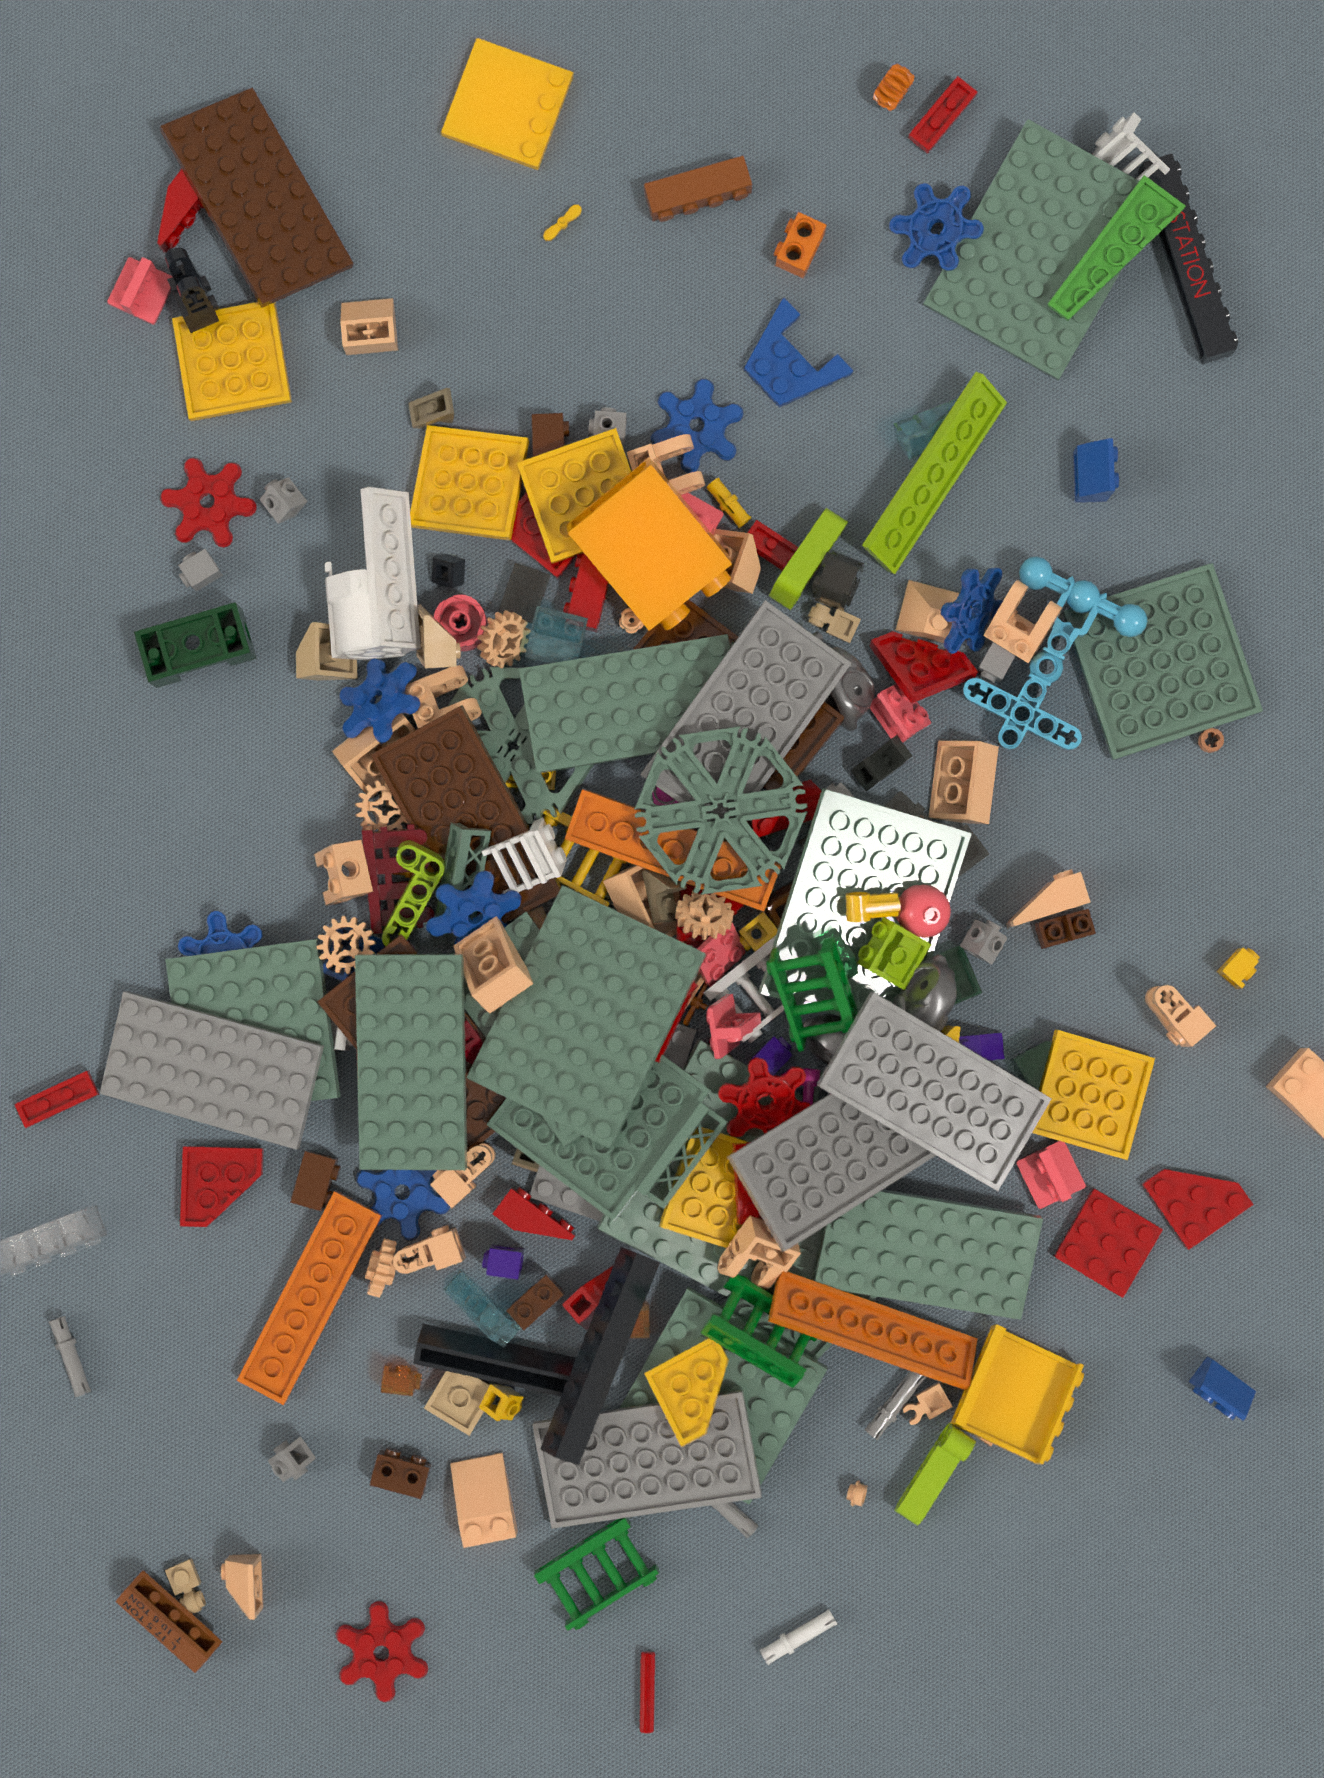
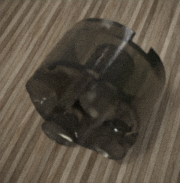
(838, 581)

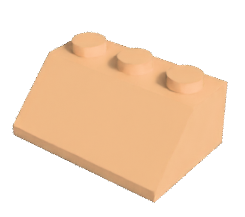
(356, 752)
(963, 781)
(630, 898)

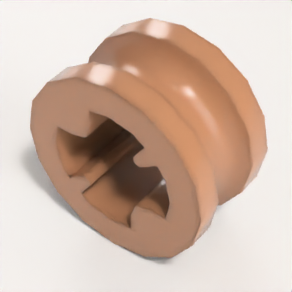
(1217, 745)

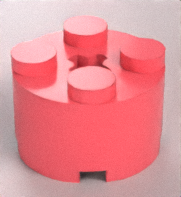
(454, 610)

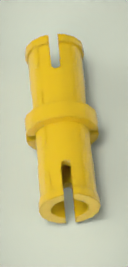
(728, 502)

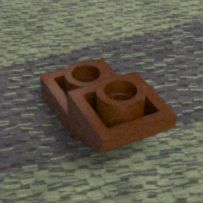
(1065, 928)

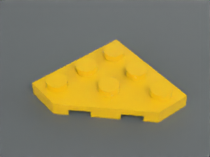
(689, 1388)

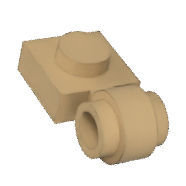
(840, 625)
(184, 1578)

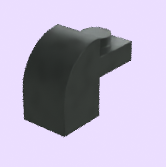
(881, 763)

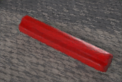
(647, 1692)

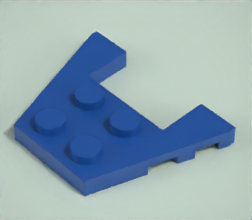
(782, 369)

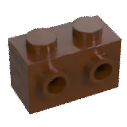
(401, 1473)

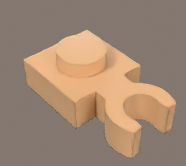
(931, 1401)

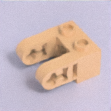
(666, 450)
(1016, 632)
(436, 685)
(340, 886)
(1182, 1022)
(456, 1184)
(757, 1242)
(439, 1249)

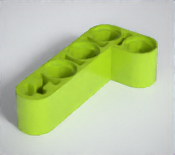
(807, 558)
(409, 898)
(934, 1473)

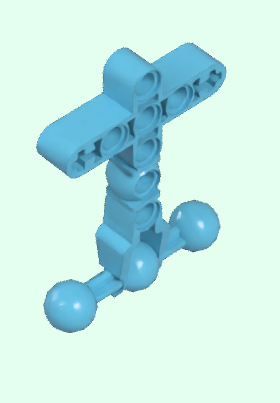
(1082, 598)

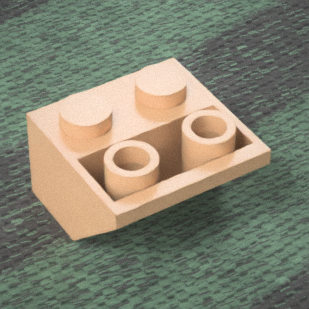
(368, 326)

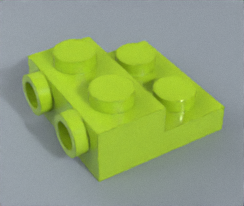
(893, 953)

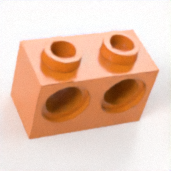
(804, 246)

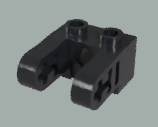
(191, 291)

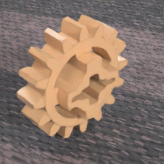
(503, 639)
(382, 820)
(704, 915)
(355, 934)
(381, 1268)

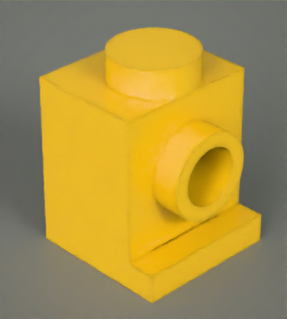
(766, 927)
(1239, 967)
(508, 1405)

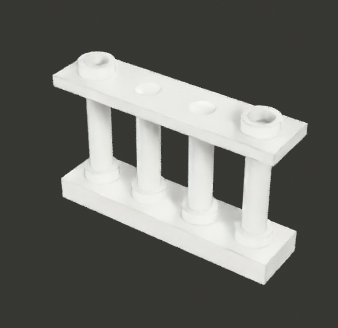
(741, 976)

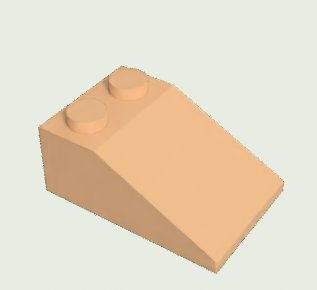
(1059, 895)
(492, 966)
(1302, 1088)
(483, 1500)

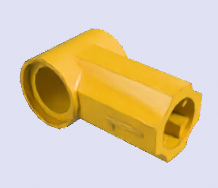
(863, 906)

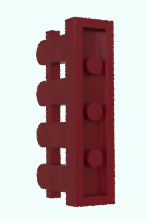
(388, 865)

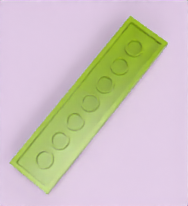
(934, 473)

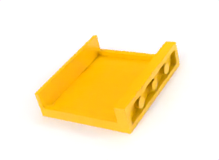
(1018, 1395)

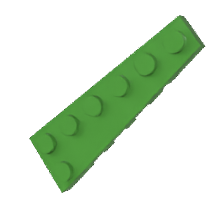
(1127, 233)

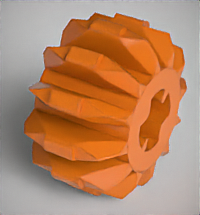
(893, 87)

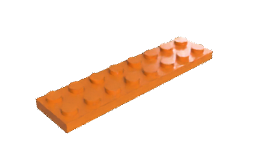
(611, 829)
(309, 1297)
(873, 1329)

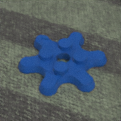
(931, 211)
(715, 418)
(970, 622)
(393, 700)
(463, 903)
(220, 938)
(408, 1210)

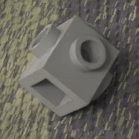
(609, 418)
(282, 499)
(984, 941)
(291, 1459)

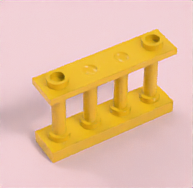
(565, 819)

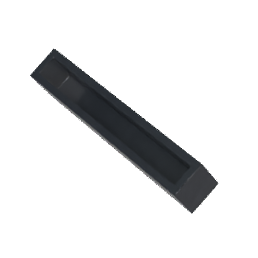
(489, 1361)

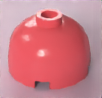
(924, 910)

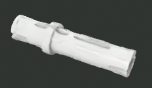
(797, 1637)

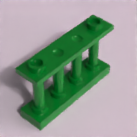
(835, 979)
(742, 1342)
(573, 1559)

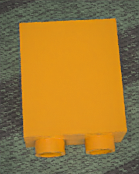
(651, 546)

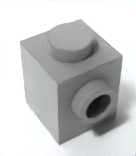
(199, 570)

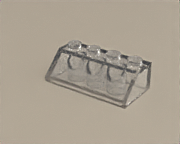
(51, 1239)

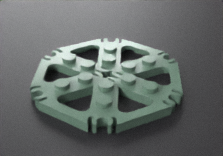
(519, 762)
(712, 833)

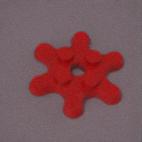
(211, 519)
(760, 1084)
(382, 1633)

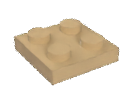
(458, 1400)

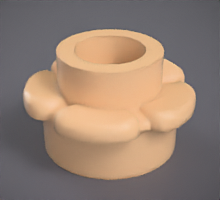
(625, 624)
(857, 1494)

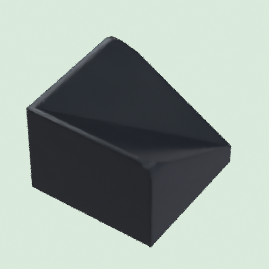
(448, 570)

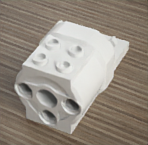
(376, 608)

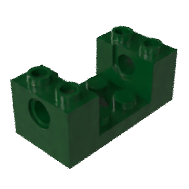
(221, 636)

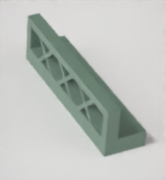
(457, 859)
(672, 1151)

